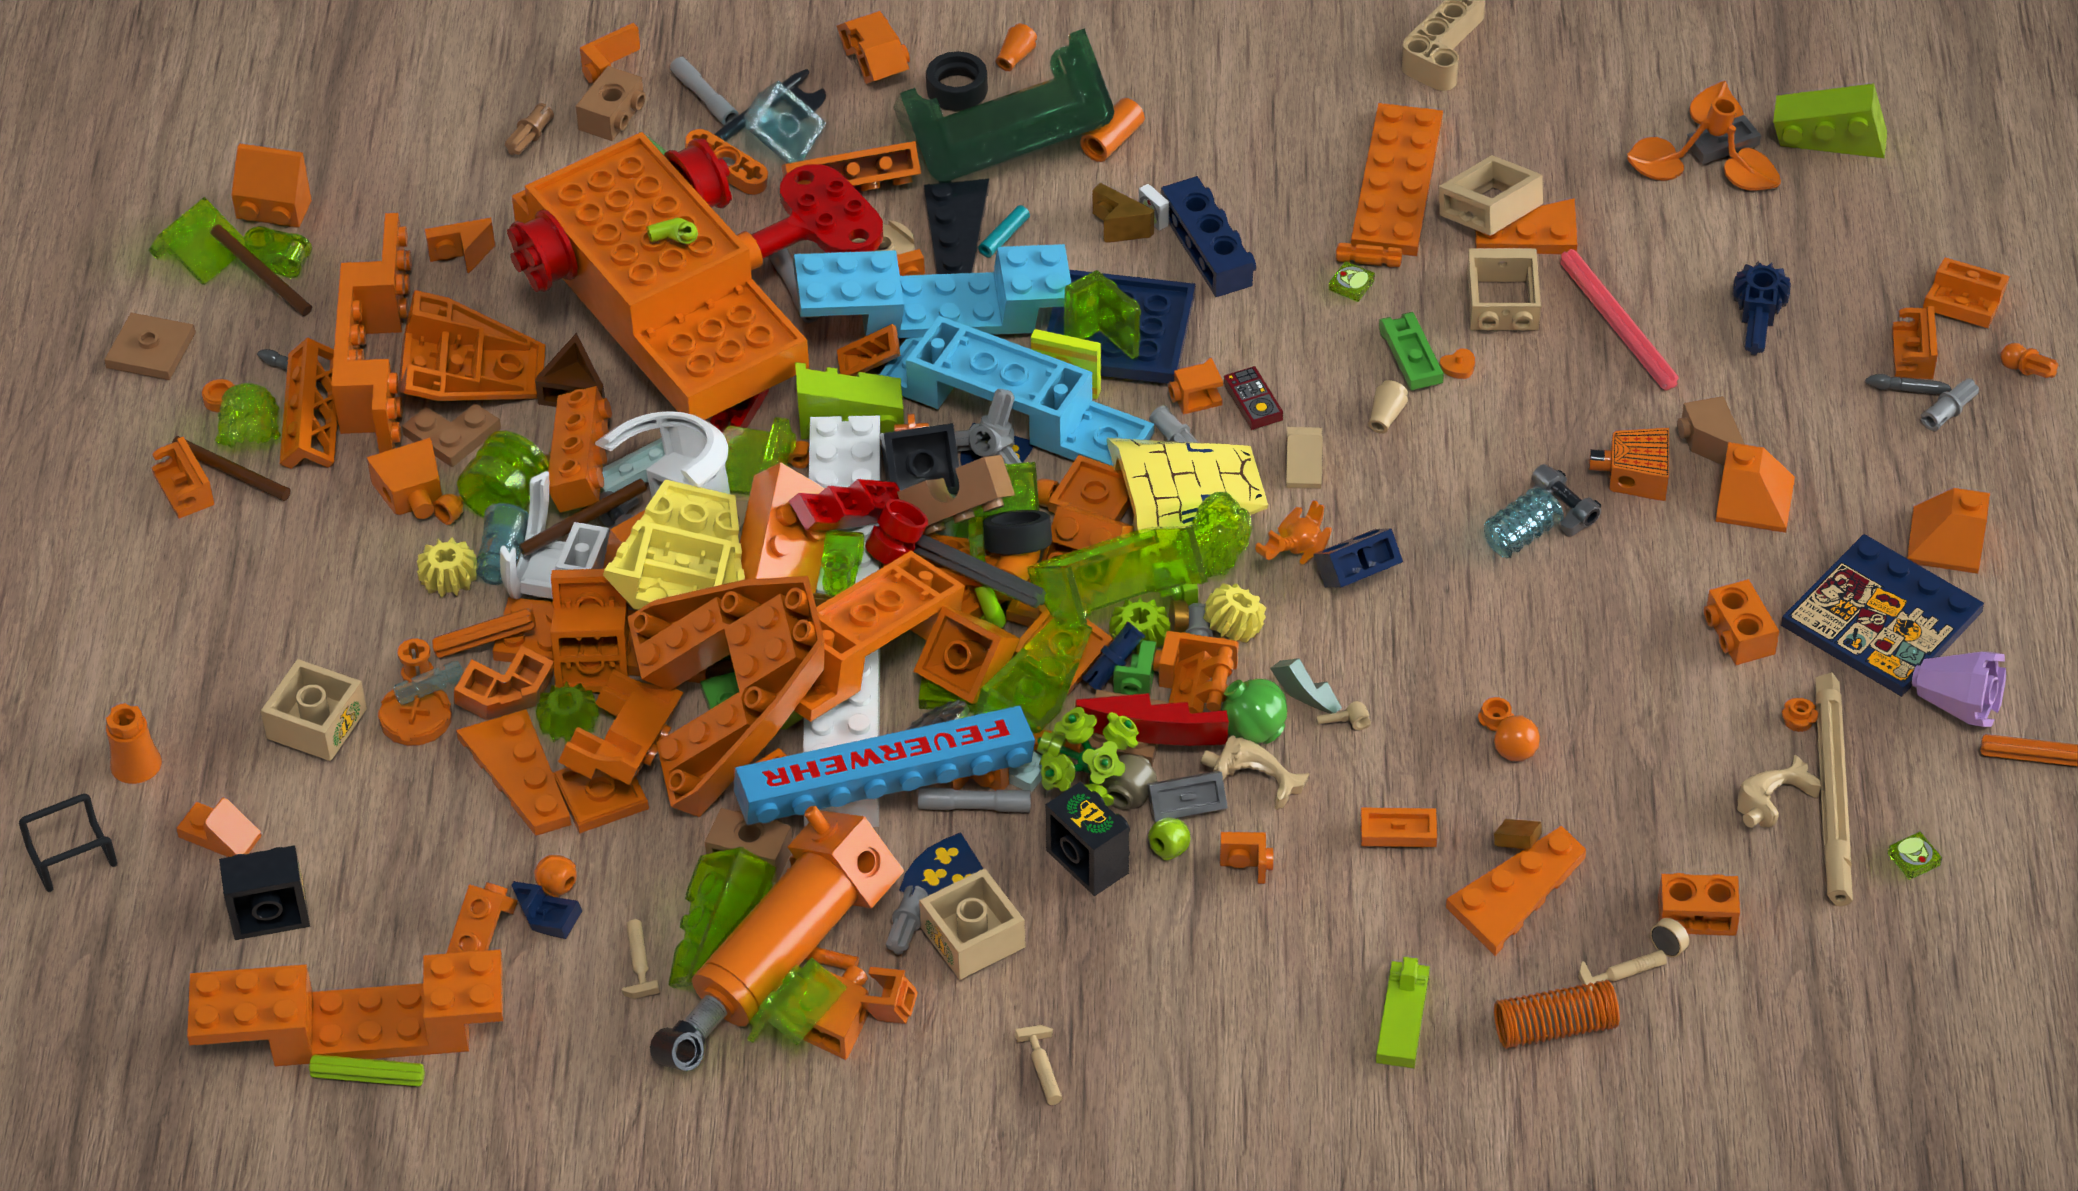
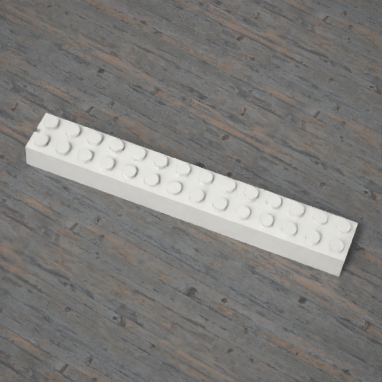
(838, 457)

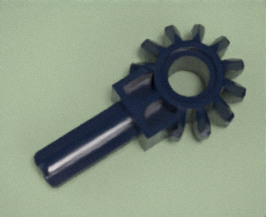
(1761, 295)

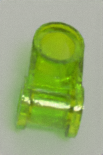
(276, 249)
(841, 560)

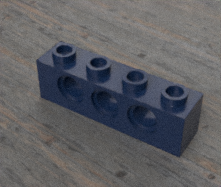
(1208, 237)

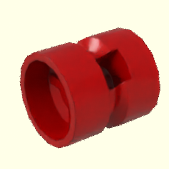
(898, 531)

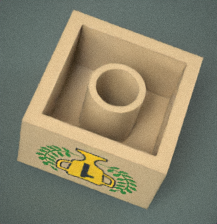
(313, 709)
(972, 923)

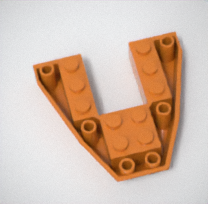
(776, 658)

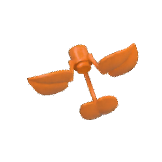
(1714, 111)

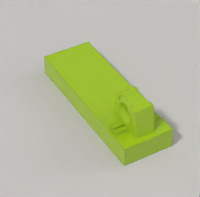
(1403, 1013)

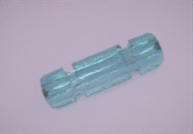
(428, 682)

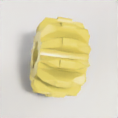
(447, 567)
(1234, 612)

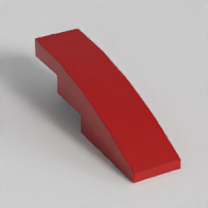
(844, 506)
(1160, 722)

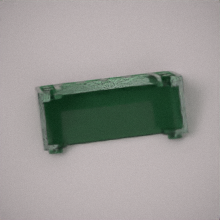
(1012, 124)

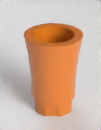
(131, 745)

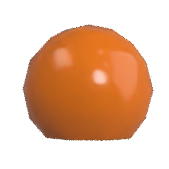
(1517, 738)

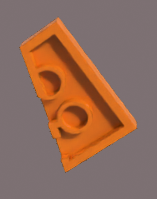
(1547, 228)

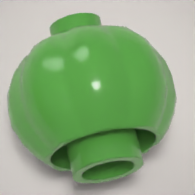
(1255, 710)

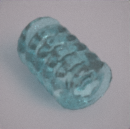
(1522, 521)

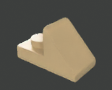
(1304, 457)

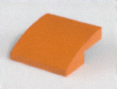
(1966, 292)

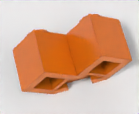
(875, 46)
(495, 695)

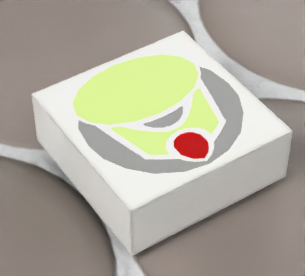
(1160, 205)

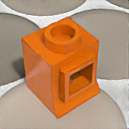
(1196, 387)
(896, 999)

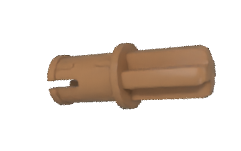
(529, 129)

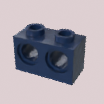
(1358, 557)

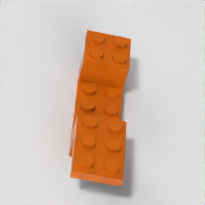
(371, 303)
(873, 613)
(351, 1023)

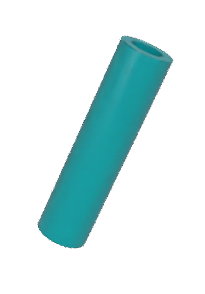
(1004, 231)

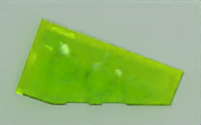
(1037, 675)
(721, 895)

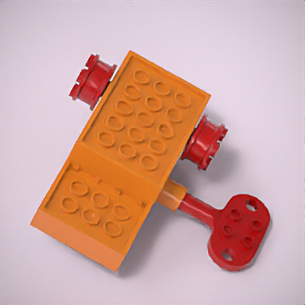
(673, 306)

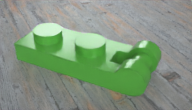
(1411, 351)

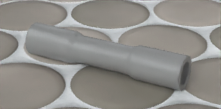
(692, 79)
(784, 266)
(1000, 800)

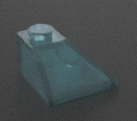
(783, 122)

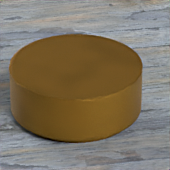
(1179, 616)

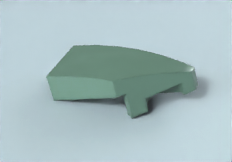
(1299, 685)

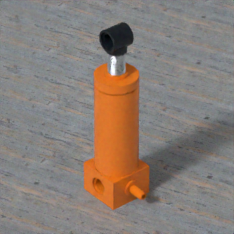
(835, 868)

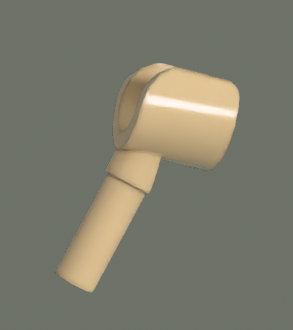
(1355, 713)

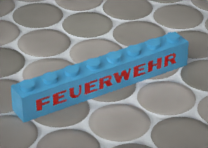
(883, 765)

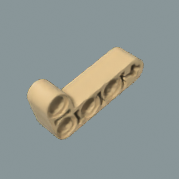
(1429, 47)

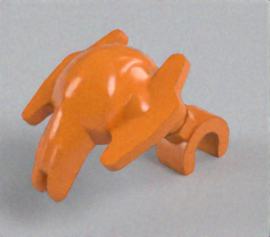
(1298, 535)

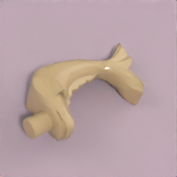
(1247, 754)
(1756, 792)

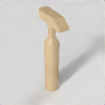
(639, 963)
(1624, 969)
(1041, 1060)

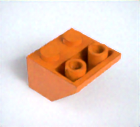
(1079, 528)

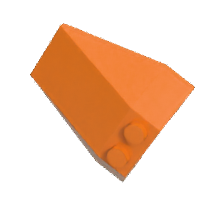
(464, 354)

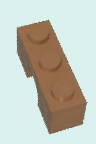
(981, 485)

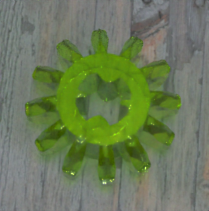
(565, 710)

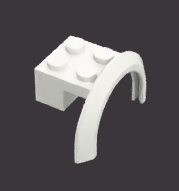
(691, 446)
(582, 550)

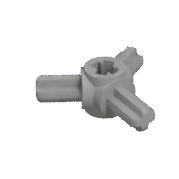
(993, 433)

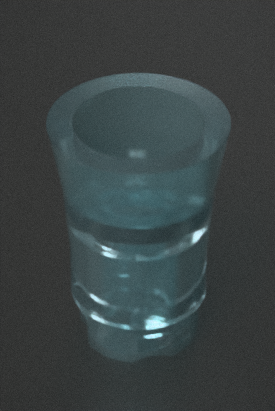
(503, 526)

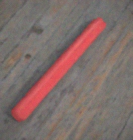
(1619, 320)

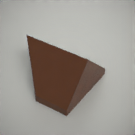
(567, 372)

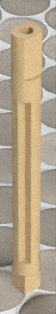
(1833, 790)

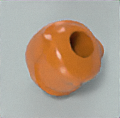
(556, 875)

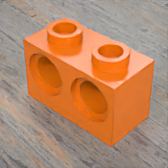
(1741, 622)
(1701, 902)

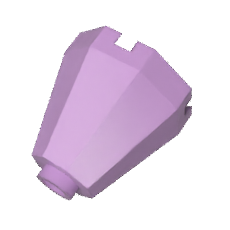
(1963, 685)

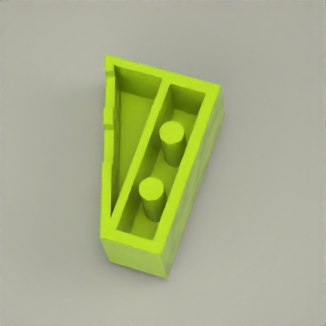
(1832, 121)
(846, 395)

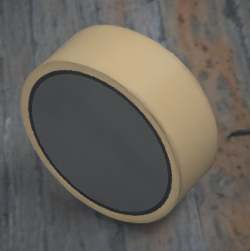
(1669, 937)

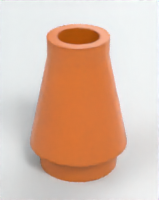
(1017, 44)

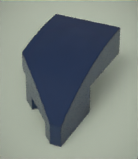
(547, 913)

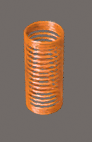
(1604, 1006)

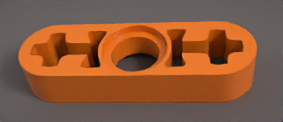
(737, 176)

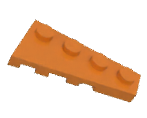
(519, 768)
(1508, 894)

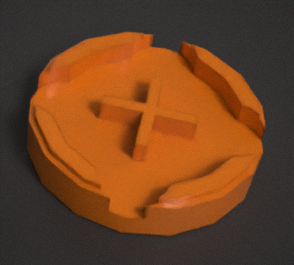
(416, 721)

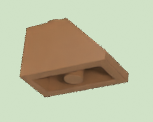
(1709, 428)

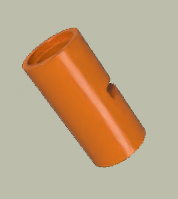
(1103, 142)

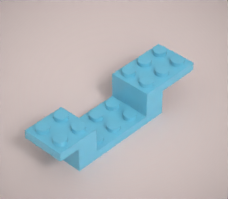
(988, 301)
(1044, 387)

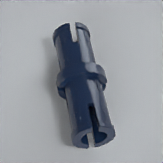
(1113, 656)

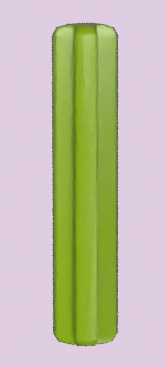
(366, 1070)

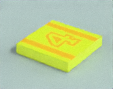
(1072, 350)

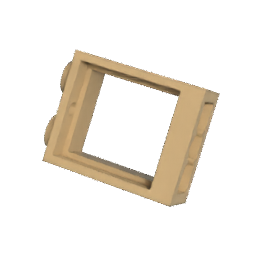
(1464, 192)
(1519, 266)

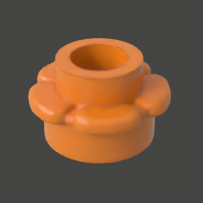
(1493, 712)
(1799, 714)

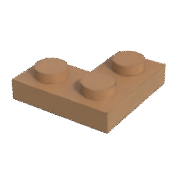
(452, 439)

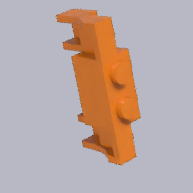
(632, 738)

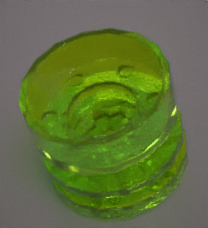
(501, 472)

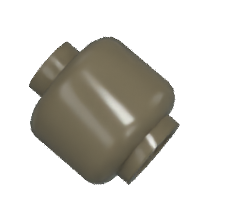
(1131, 787)

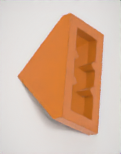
(869, 351)

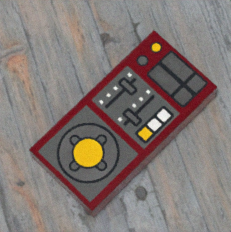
(1253, 398)

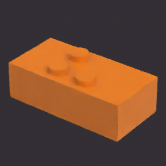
(772, 534)

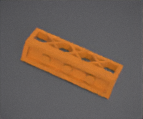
(300, 403)

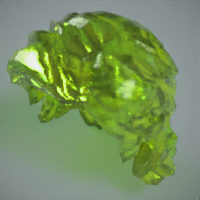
(249, 413)
(1221, 532)

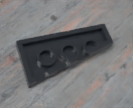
(955, 223)

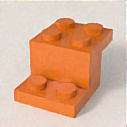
(587, 629)

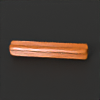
(483, 633)
(2029, 750)

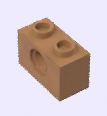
(610, 103)
(763, 839)

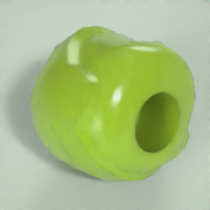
(1169, 838)

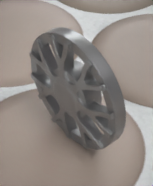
(944, 713)

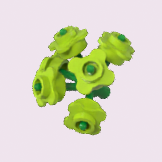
(1099, 763)

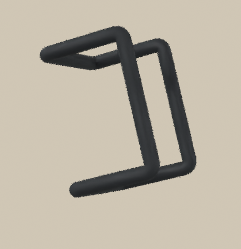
(42, 867)

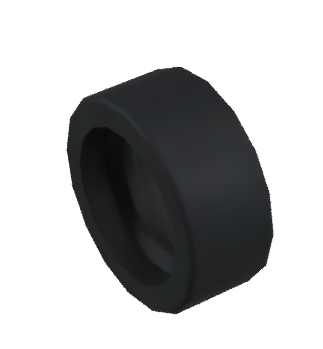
(957, 64)
(1017, 532)

